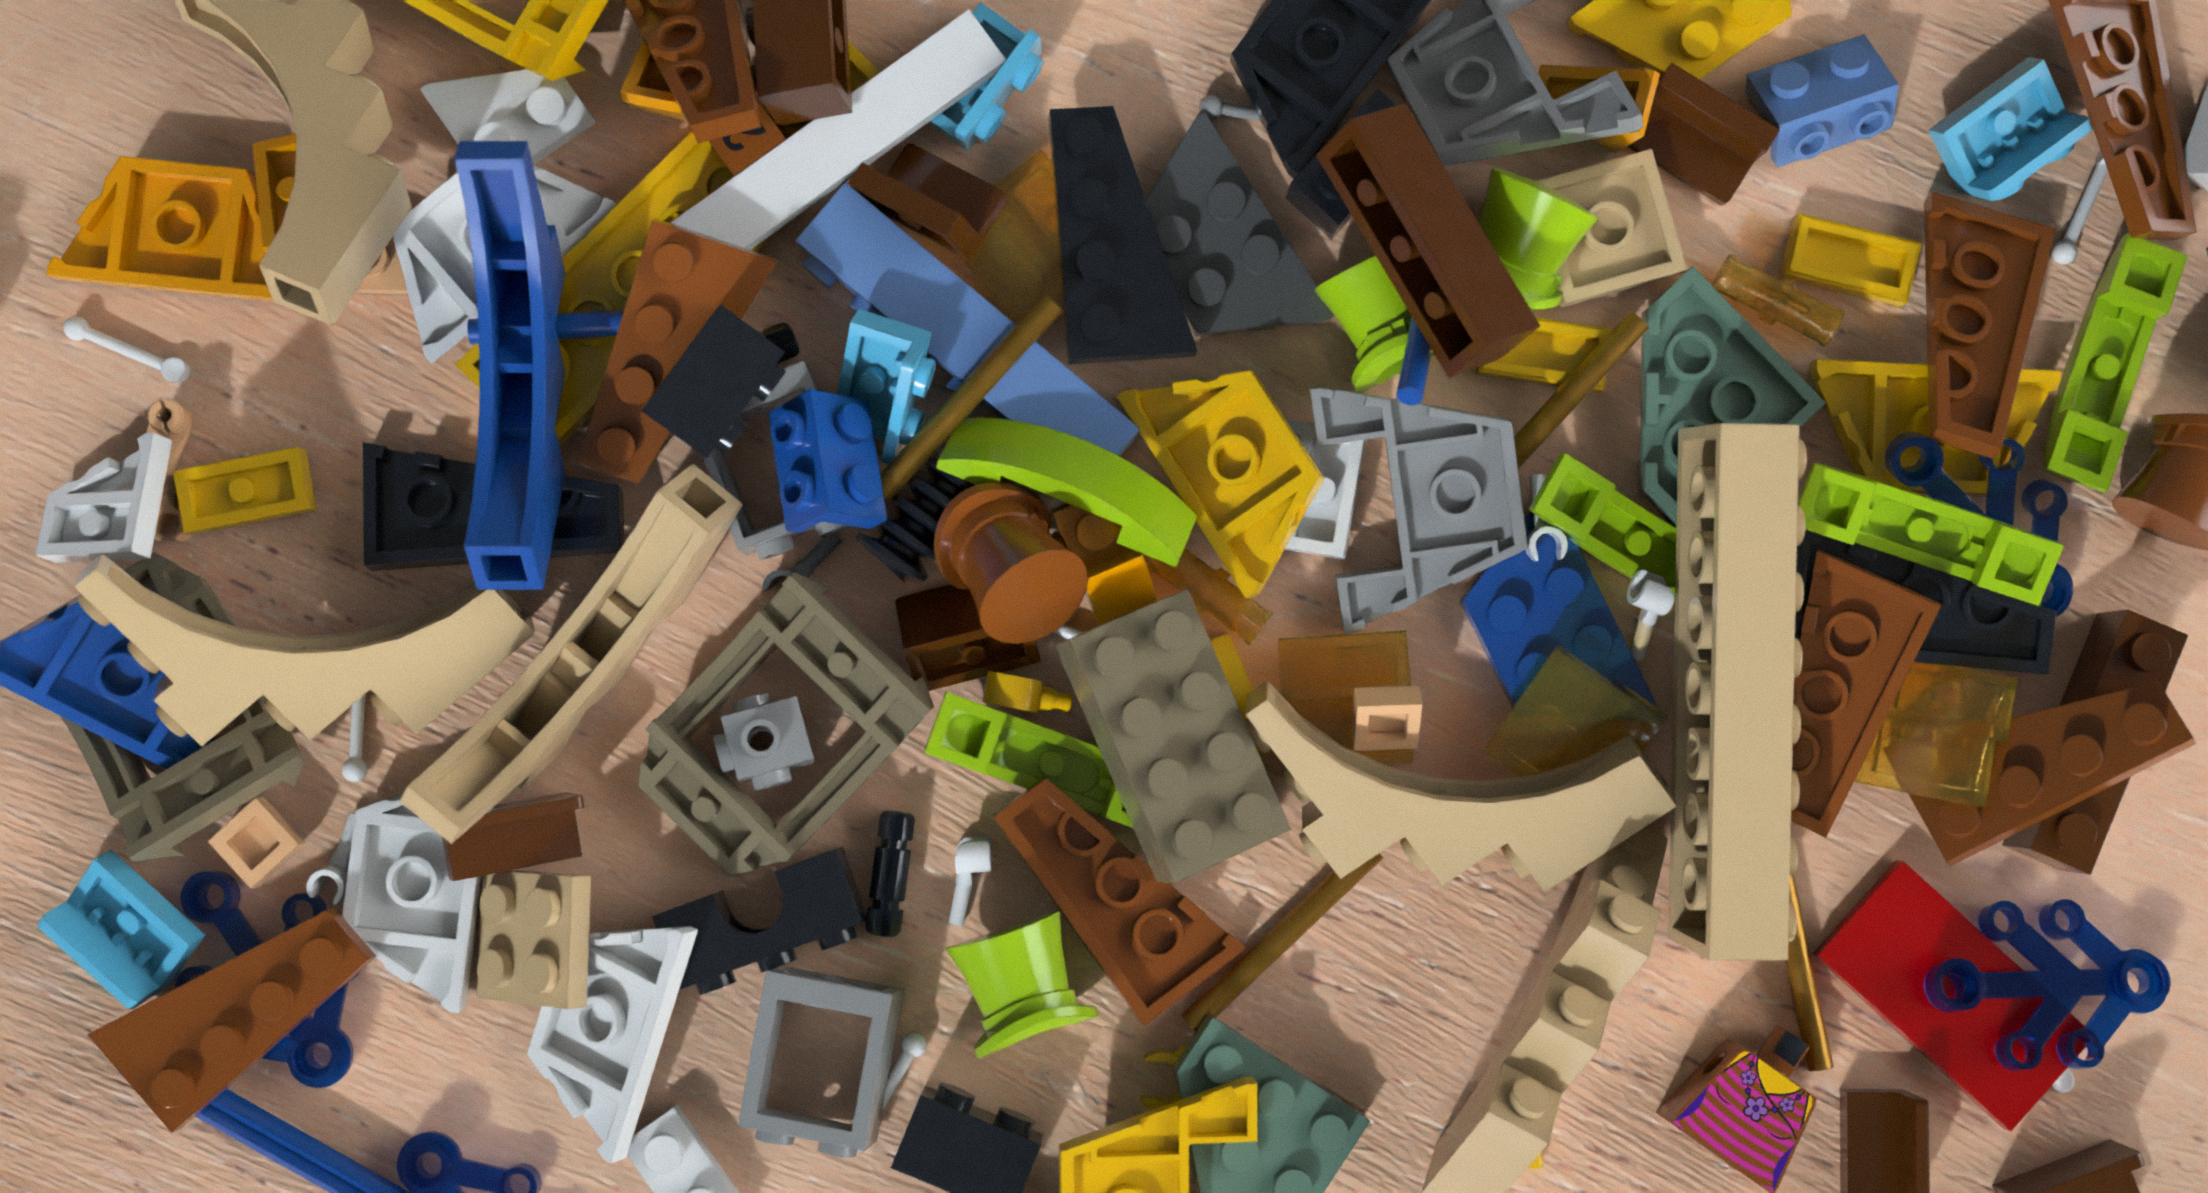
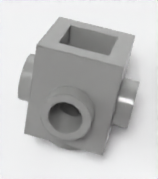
(757, 716)

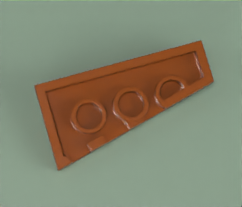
(703, 61)
(2131, 106)
(669, 302)
(1979, 313)
(1856, 655)
(2058, 761)
(1135, 928)
(217, 1026)

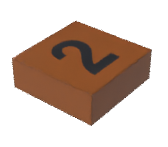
(747, 147)

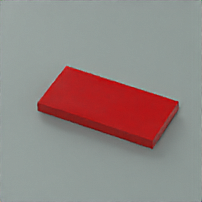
(1883, 958)

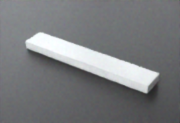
(833, 147)

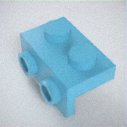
(981, 111)
(2007, 132)
(890, 370)
(122, 931)

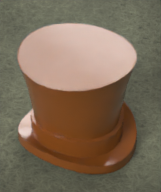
(2172, 485)
(1002, 550)

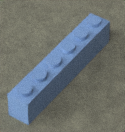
(906, 283)

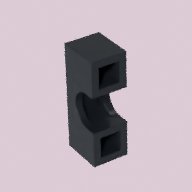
(817, 905)

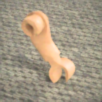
(175, 423)

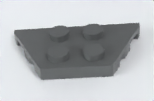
(1225, 245)

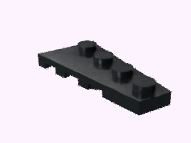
(1111, 259)
(422, 506)
(1973, 623)

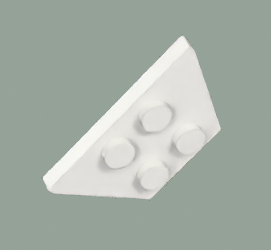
(439, 260)
(408, 906)
(608, 1050)

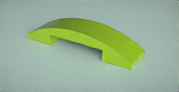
(2106, 360)
(1075, 473)
(1605, 521)
(1928, 532)
(1023, 754)

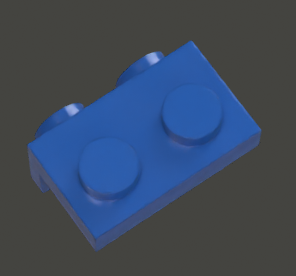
(827, 461)

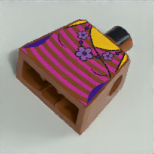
(1746, 1106)

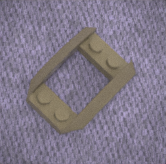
(841, 664)
(209, 782)

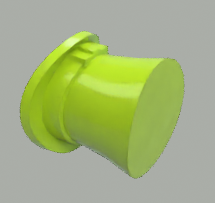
(1532, 233)
(1372, 319)
(1019, 982)

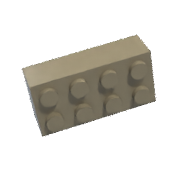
(1173, 738)

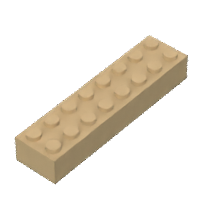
(1735, 690)

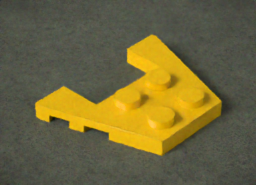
(1153, 1147)

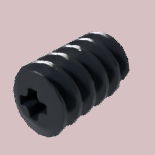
(913, 532)

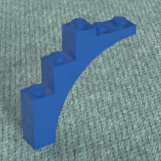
(521, 367)

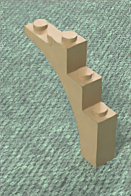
(343, 193)
(582, 660)
(308, 679)
(1541, 821)
(1558, 1027)

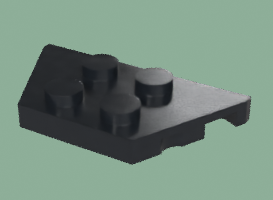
(1312, 63)

